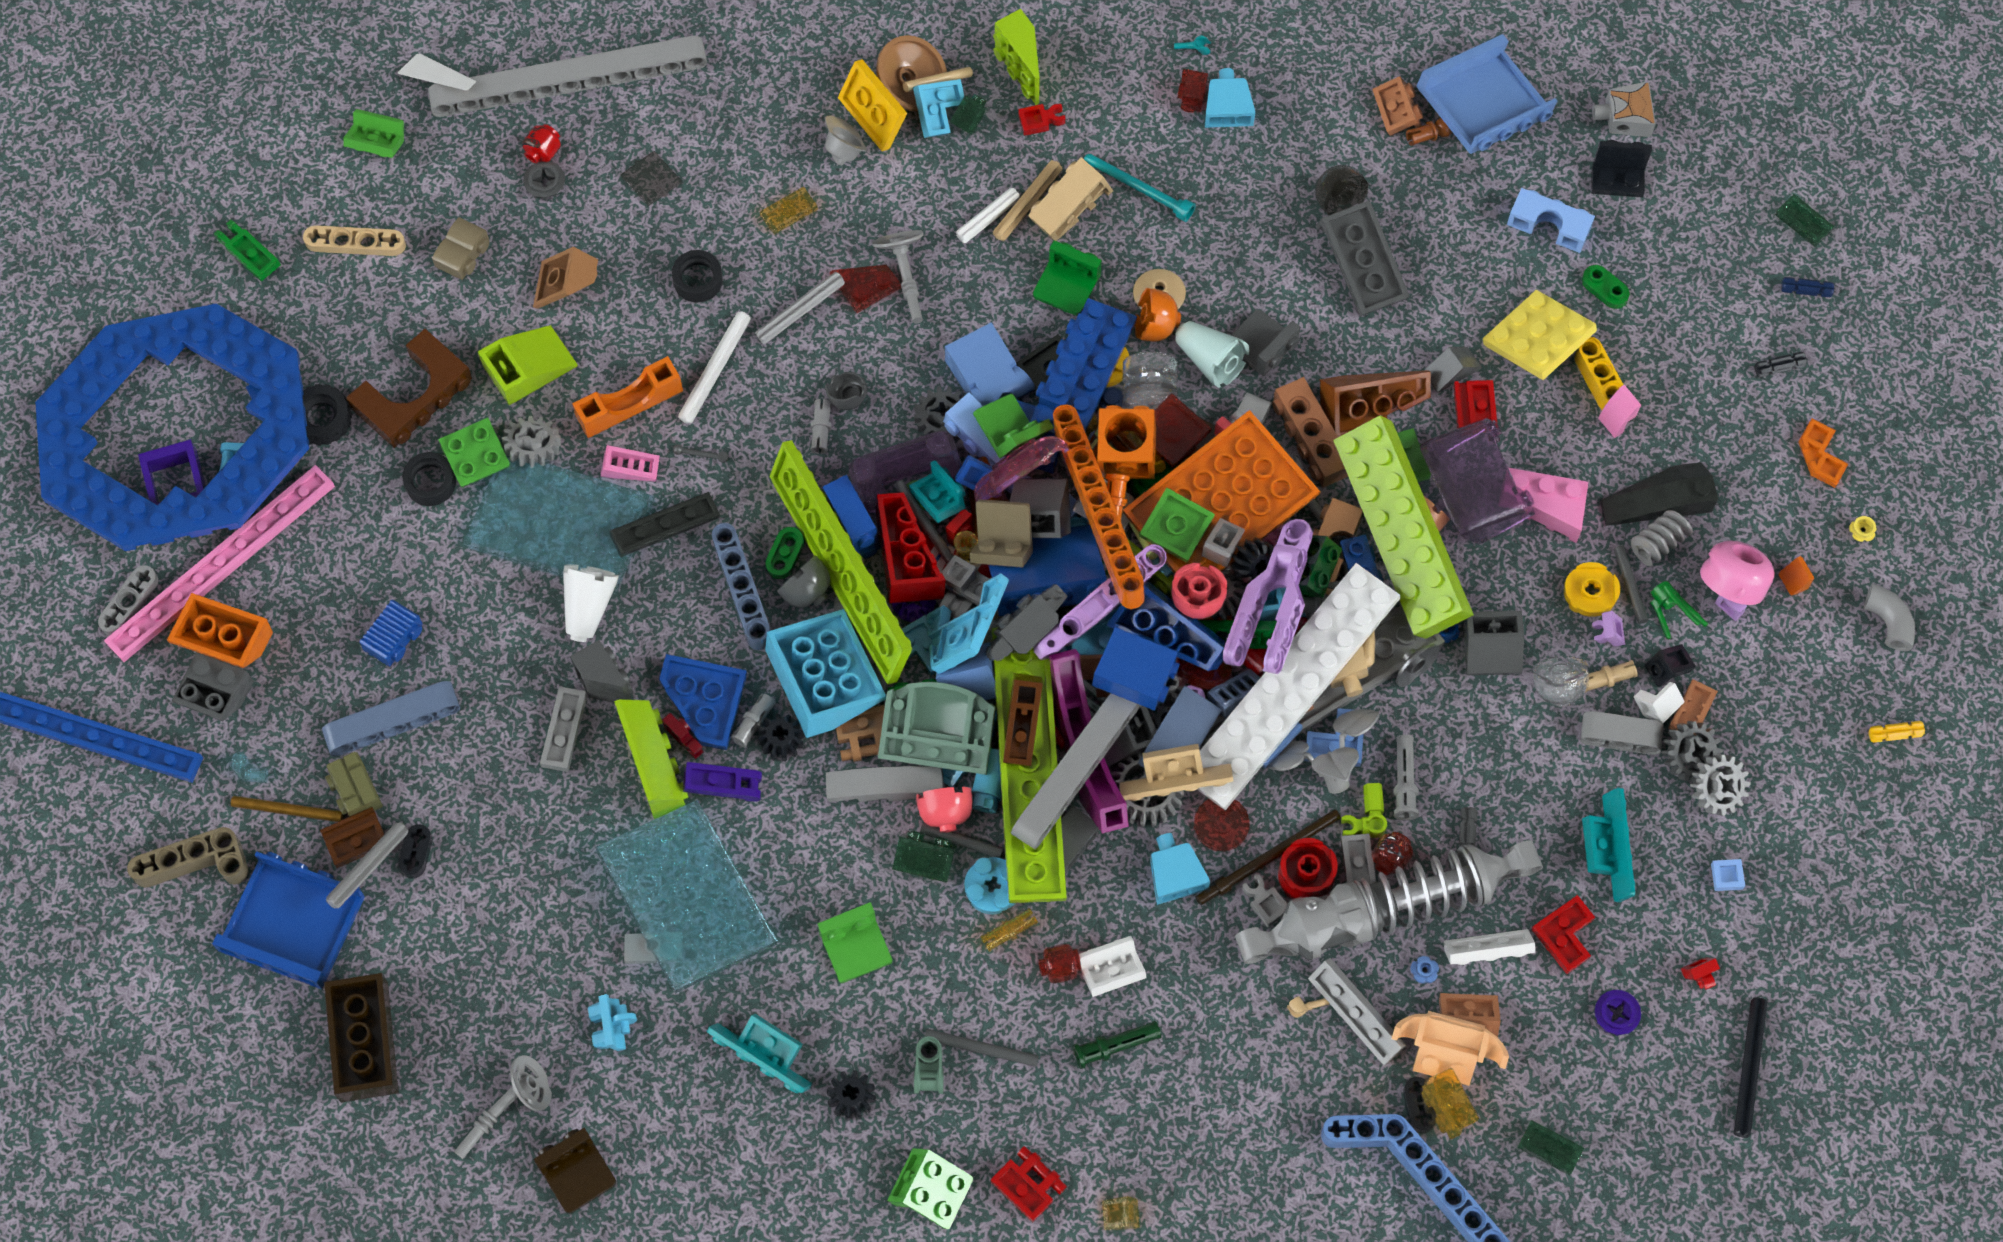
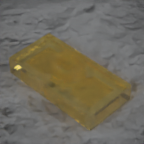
(788, 210)

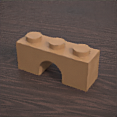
(1339, 520)

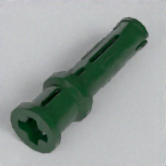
(1101, 1048)

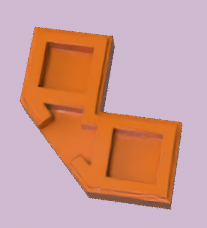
(1820, 463)

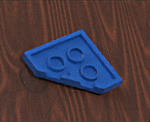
(704, 696)

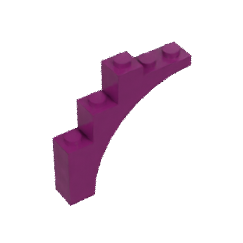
(1071, 716)

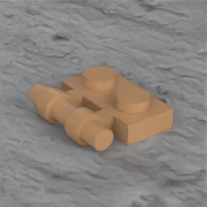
(858, 728)

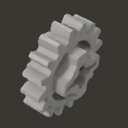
(531, 441)
(1720, 784)

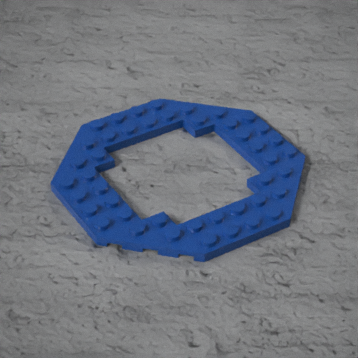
(238, 487)

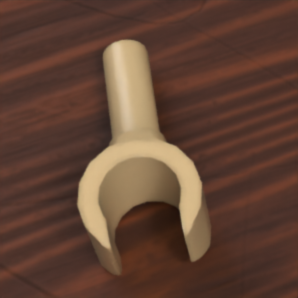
(1298, 1008)

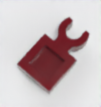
(680, 732)

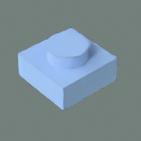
(1728, 875)

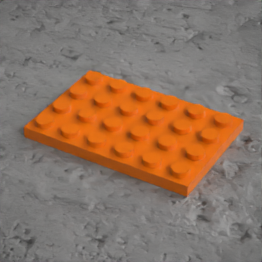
(1238, 478)

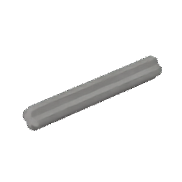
(799, 307)
(367, 865)

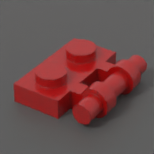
(1022, 1190)

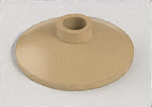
(1160, 277)

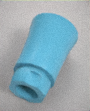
(987, 788)

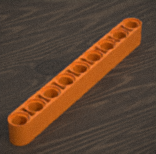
(1099, 508)

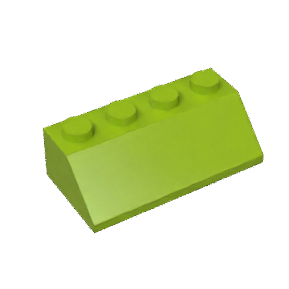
(651, 756)

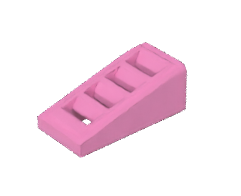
(629, 473)

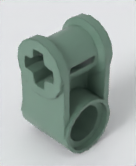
(928, 1071)

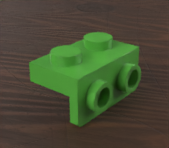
(375, 133)

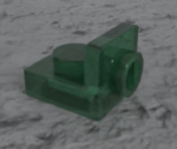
(970, 113)

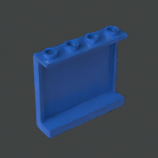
(1065, 561)
(287, 922)

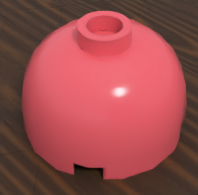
(1198, 590)
(945, 808)

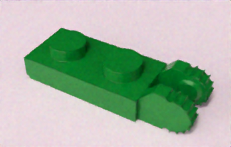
(248, 251)

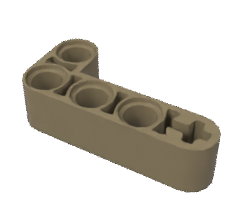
(186, 863)

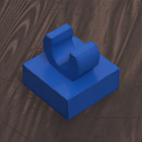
(972, 472)

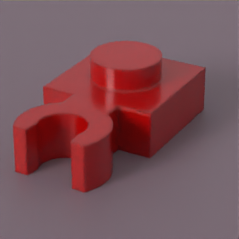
(1037, 119)

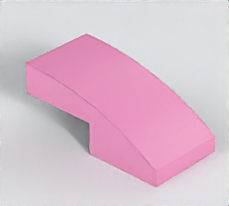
(1619, 410)

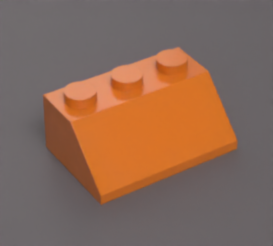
(221, 631)

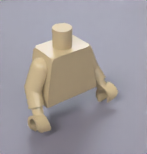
(1356, 668)

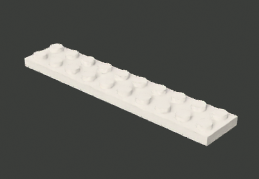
(1310, 666)

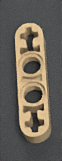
(355, 237)

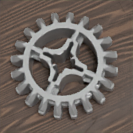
(1145, 812)

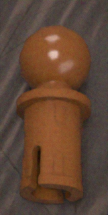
(1428, 132)

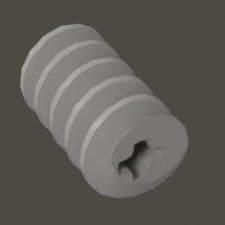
(1660, 536)

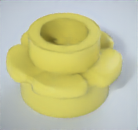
(1866, 523)

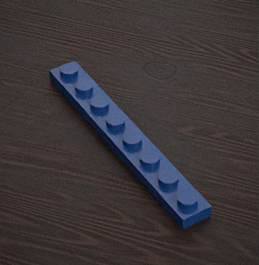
(99, 738)

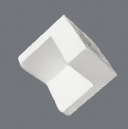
(1659, 706)

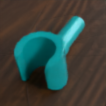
(1197, 44)

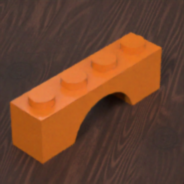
(652, 387)

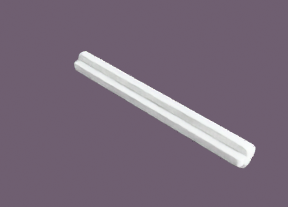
(714, 367)

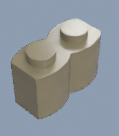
(460, 248)

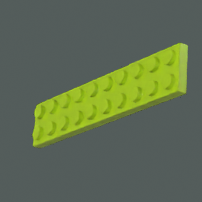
(848, 575)
(1031, 872)

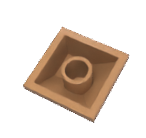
(564, 275)

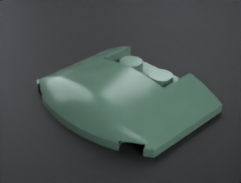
(937, 727)

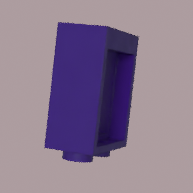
(169, 457)

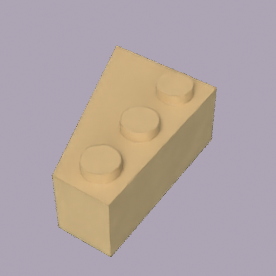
(1069, 198)

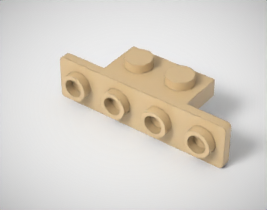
(1175, 771)

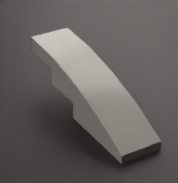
(882, 783)

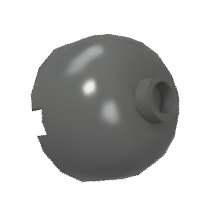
(807, 585)

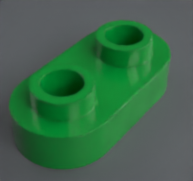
(1603, 286)
(784, 554)

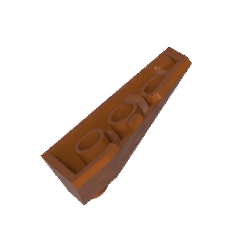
(1362, 397)

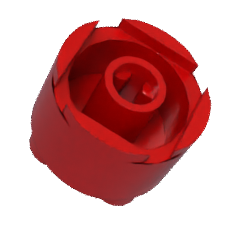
(1319, 861)

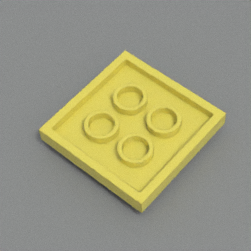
(1539, 334)

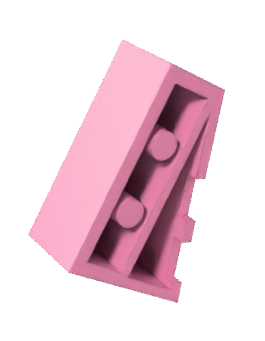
(1557, 500)

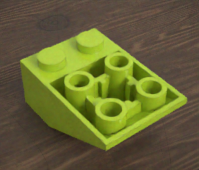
(1017, 48)
(526, 362)

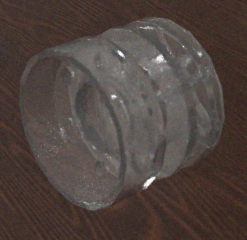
(1148, 379)

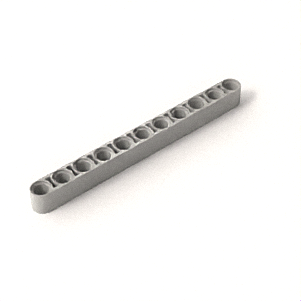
(570, 76)

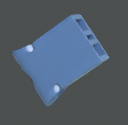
(986, 366)

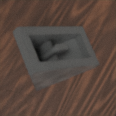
(1452, 366)

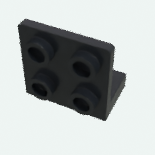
(1620, 168)

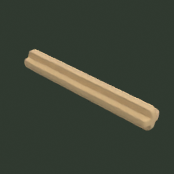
(1027, 200)

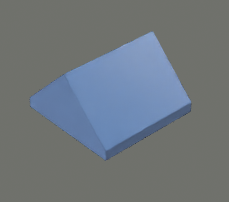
(973, 674)

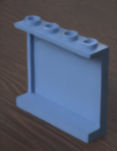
(1483, 95)

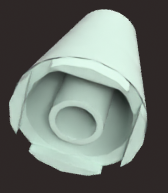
(1212, 351)

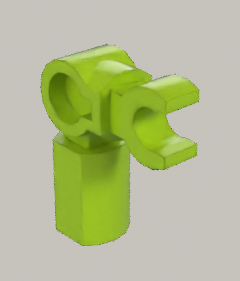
(1375, 823)

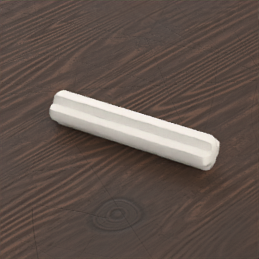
(987, 215)

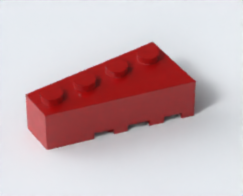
(907, 561)

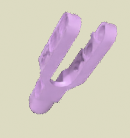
(1282, 571)
(1093, 608)

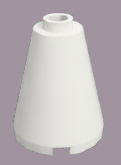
(586, 599)

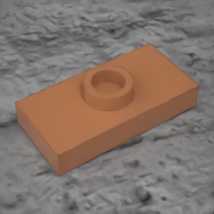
(1696, 705)

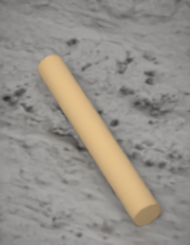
(946, 76)

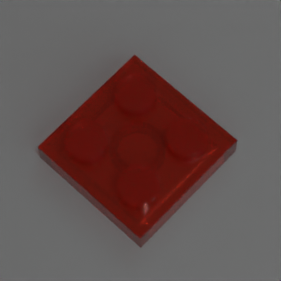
(1176, 430)

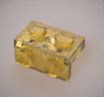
(1450, 1103)

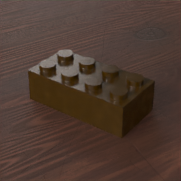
(361, 1037)

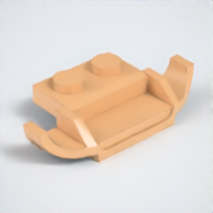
(1450, 1043)

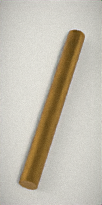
(285, 808)

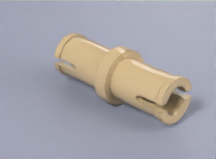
(1610, 675)

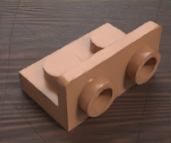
(1397, 105)
(1472, 1008)

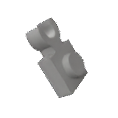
(1267, 904)

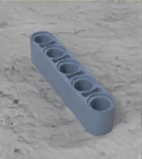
(737, 575)
(390, 717)

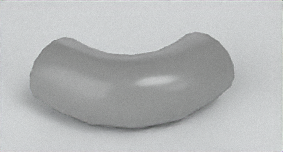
(1895, 615)

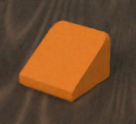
(1796, 576)

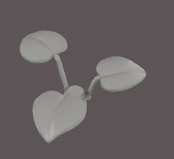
(1334, 765)

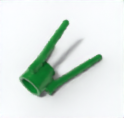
(1668, 597)

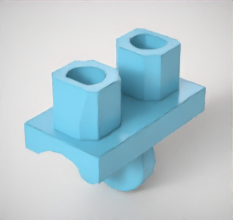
(614, 1022)

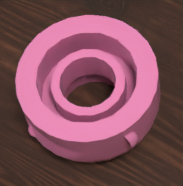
(1738, 572)

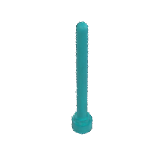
(1182, 208)

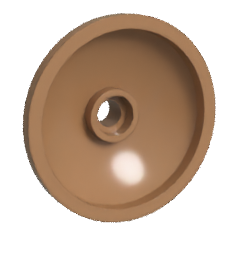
(909, 58)

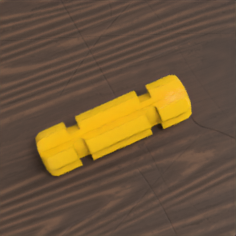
(1896, 731)

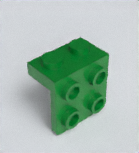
(1068, 278)

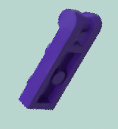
(721, 781)

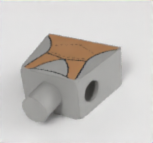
(1628, 110)

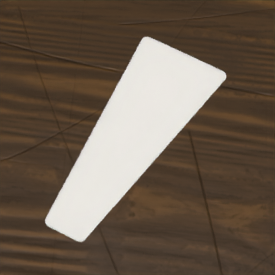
(432, 71)

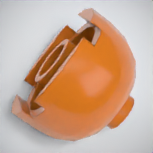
(1157, 316)

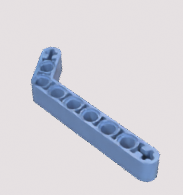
(1416, 1167)

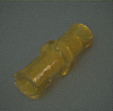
(1009, 929)

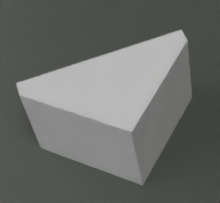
(1222, 542)

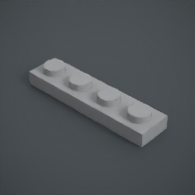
(1356, 1011)

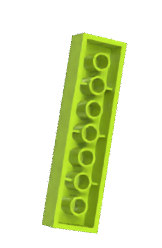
(1403, 527)

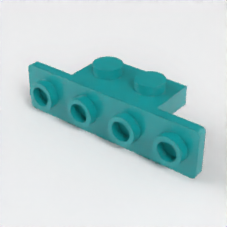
(1609, 845)
(766, 1047)

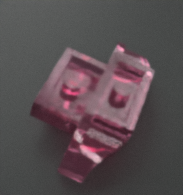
(1018, 465)

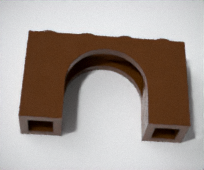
(398, 420)

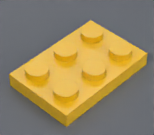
(872, 105)

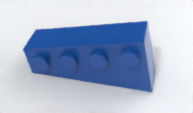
(1165, 625)

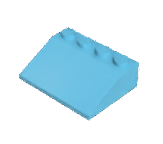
(823, 671)

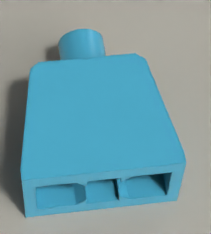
(1229, 102)
(1176, 870)

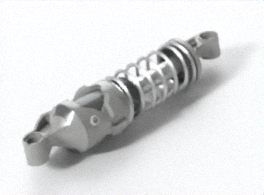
(1360, 910)

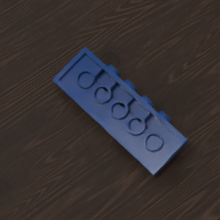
(1084, 362)

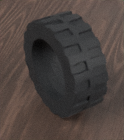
(342, 414)

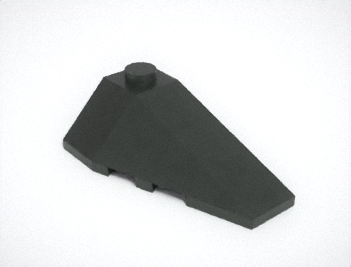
(1681, 488)

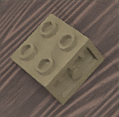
(1002, 533)

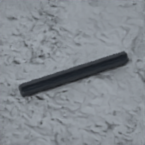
(1750, 1067)

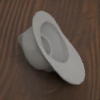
(842, 140)

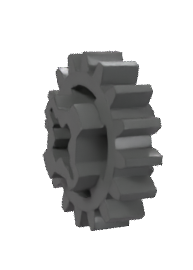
(930, 416)
(1688, 749)

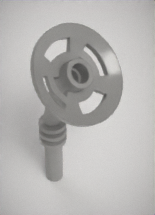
(899, 244)
(520, 1089)

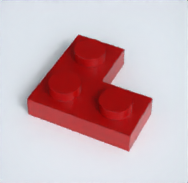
(1558, 932)

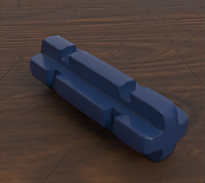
(1807, 287)

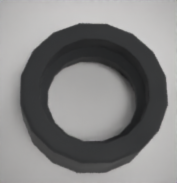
(702, 293)
(420, 462)

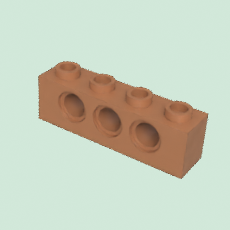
(1300, 396)

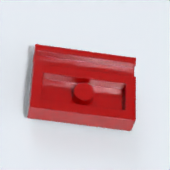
(1474, 401)

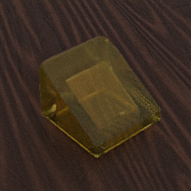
(1120, 1213)

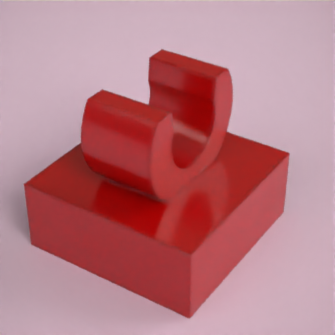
(1701, 972)

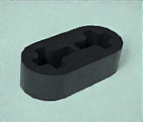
(409, 850)
(1413, 1106)

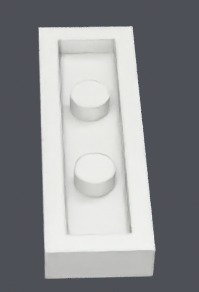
(1489, 947)

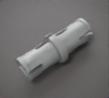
(820, 426)
(753, 720)

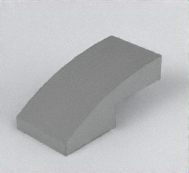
(964, 579)

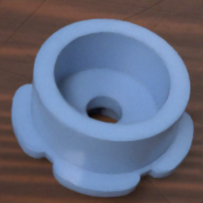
(1424, 977)

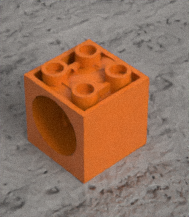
(1137, 463)

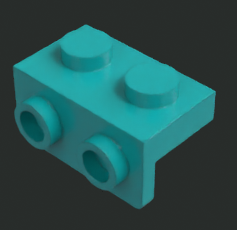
(939, 493)

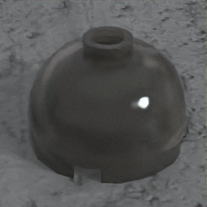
(1340, 186)

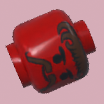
(541, 143)

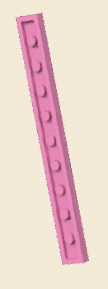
(219, 563)

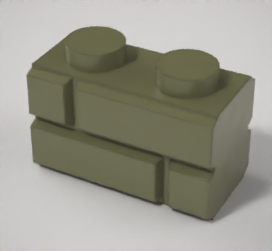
(353, 785)

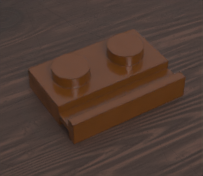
(352, 837)

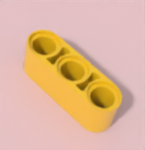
(1597, 363)

